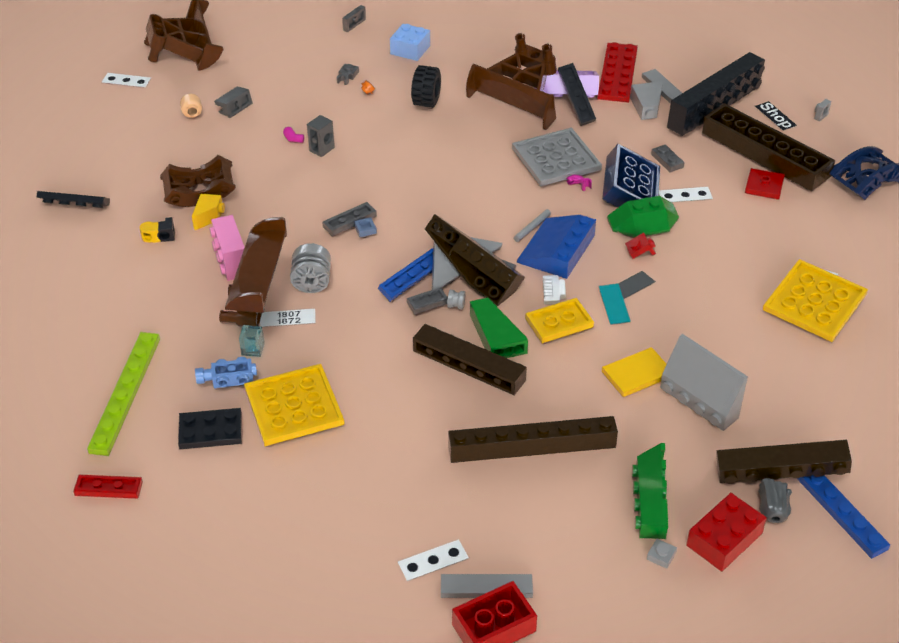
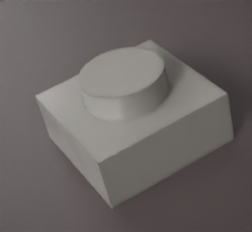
(822, 109)
(661, 553)

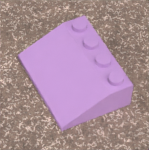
(589, 80)

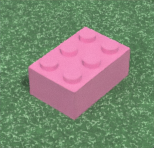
(227, 244)

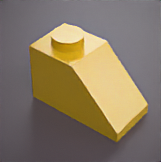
(207, 208)

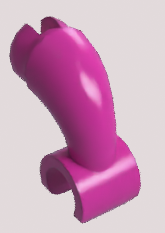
(577, 179)

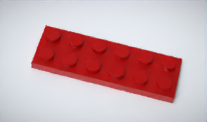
(617, 72)

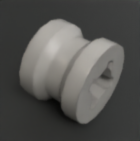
(456, 299)

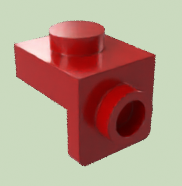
(640, 245)

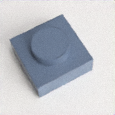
(365, 227)

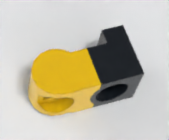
(158, 231)

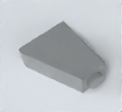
(646, 99)

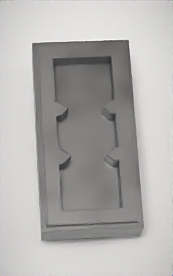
(427, 300)

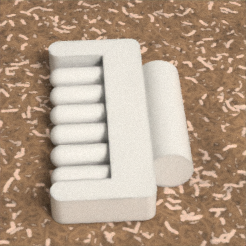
(553, 289)

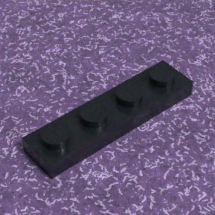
(576, 94)
(65, 199)

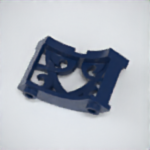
(886, 171)

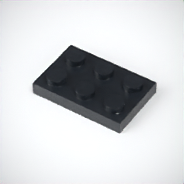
(210, 428)

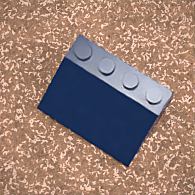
(629, 177)

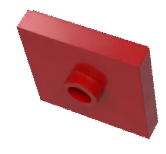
(764, 183)

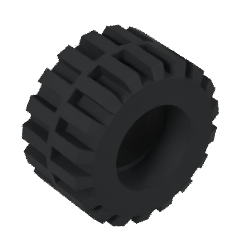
(426, 86)

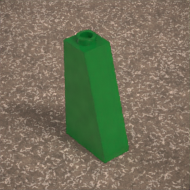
(496, 329)

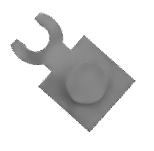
(347, 72)

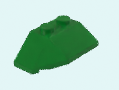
(645, 216)

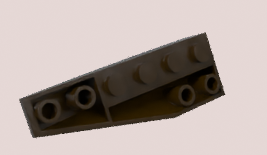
(474, 262)

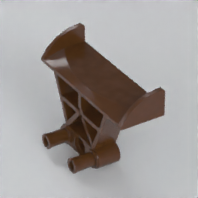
(183, 36)
(513, 91)
(255, 273)

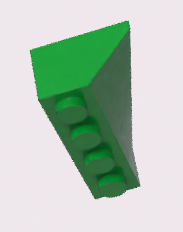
(651, 493)

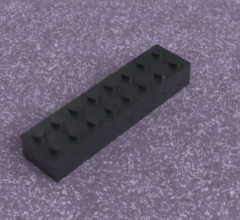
(723, 87)

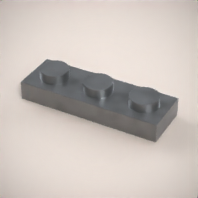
(346, 219)

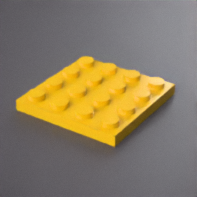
(815, 300)
(293, 404)

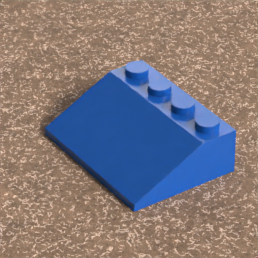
(559, 244)

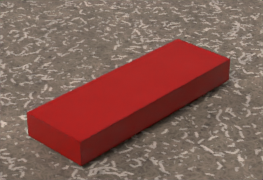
(108, 486)

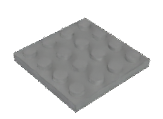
(556, 156)

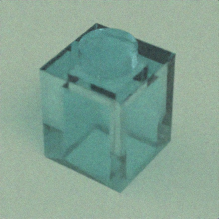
(251, 341)

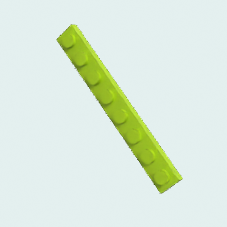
(123, 394)

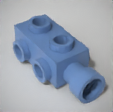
(227, 373)

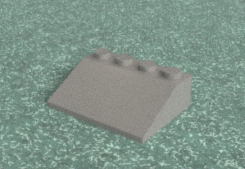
(704, 383)

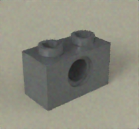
(320, 135)

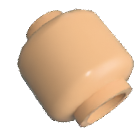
(191, 105)

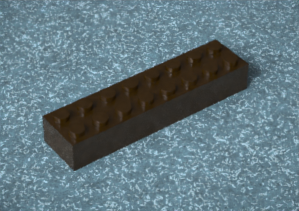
(768, 146)

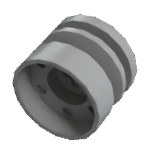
(310, 268)

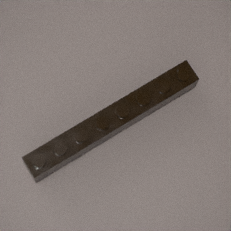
(532, 439)

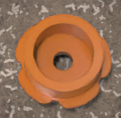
(367, 87)

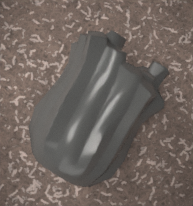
(774, 500)

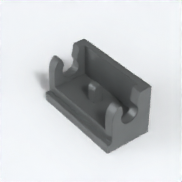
(234, 101)

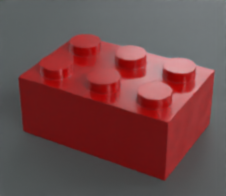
(726, 531)
(495, 617)

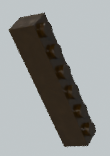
(469, 359)
(783, 461)

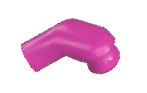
(291, 136)

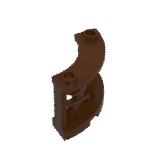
(179, 180)

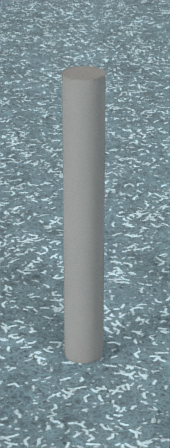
(532, 225)

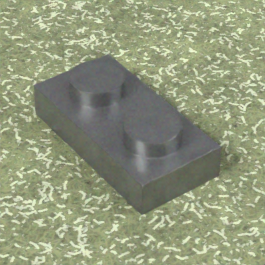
(354, 18)
(667, 158)

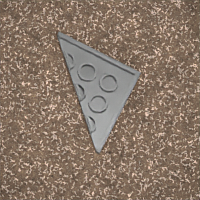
(444, 271)

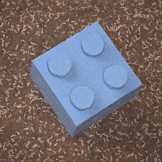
(410, 42)

